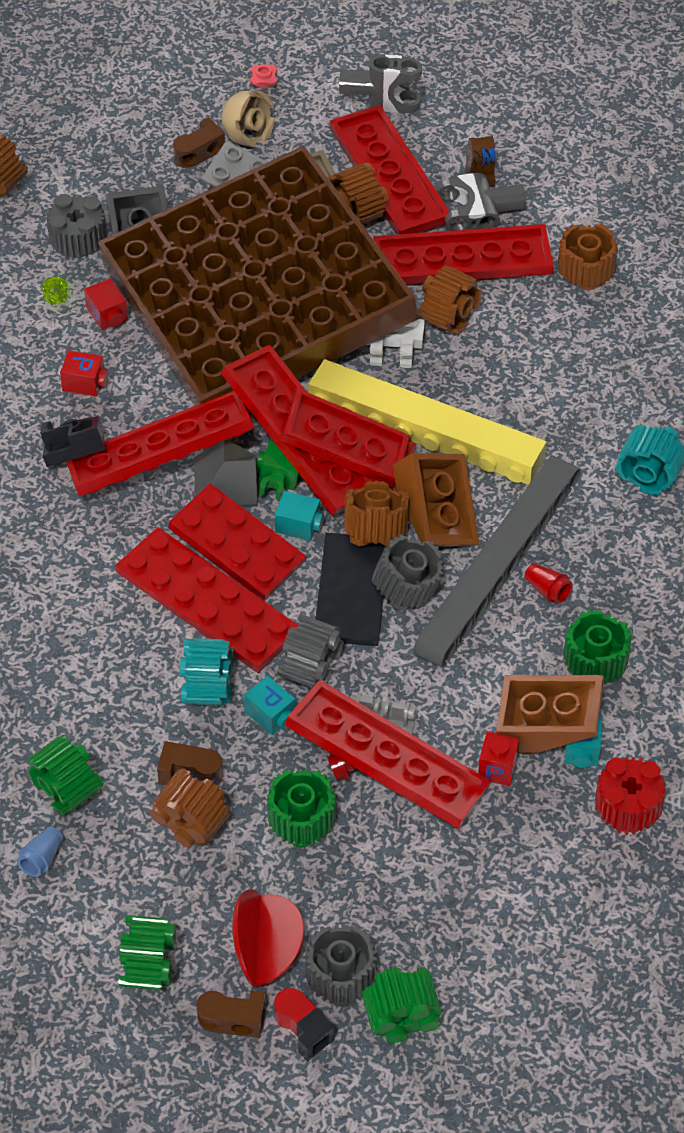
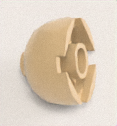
(248, 111)

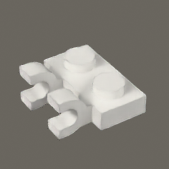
(406, 338)

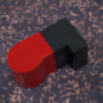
(304, 1020)

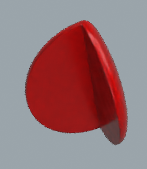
(266, 935)

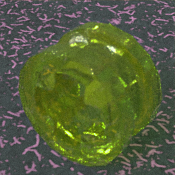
(55, 297)

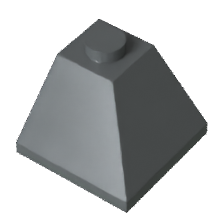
(134, 206)

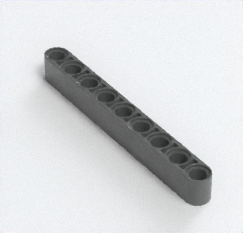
(494, 562)

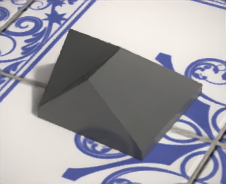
(229, 470)

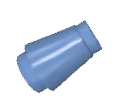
(40, 852)

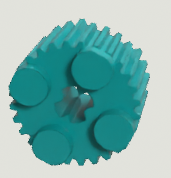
(651, 458)
(206, 671)

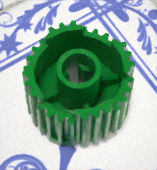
(597, 646)
(64, 774)
(301, 807)
(145, 952)
(402, 1004)

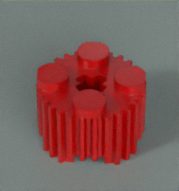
(630, 794)

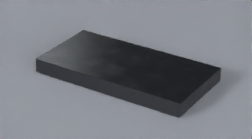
(347, 591)

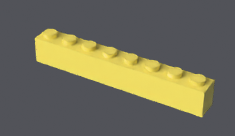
(432, 422)

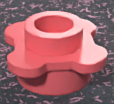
(263, 75)

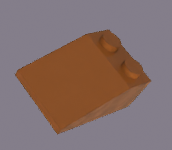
(438, 498)
(549, 709)

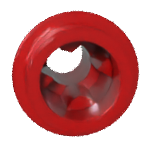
(550, 583)

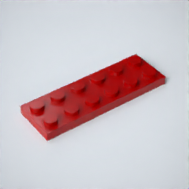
(373, 139)
(475, 252)
(267, 391)
(161, 442)
(206, 598)
(388, 753)

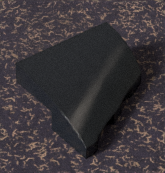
(71, 440)

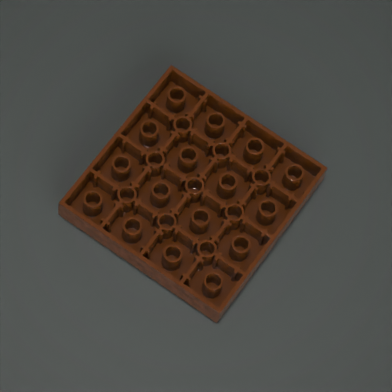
(254, 268)

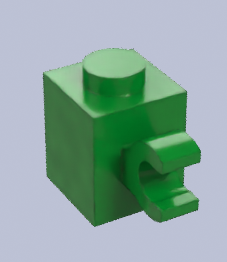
(275, 471)

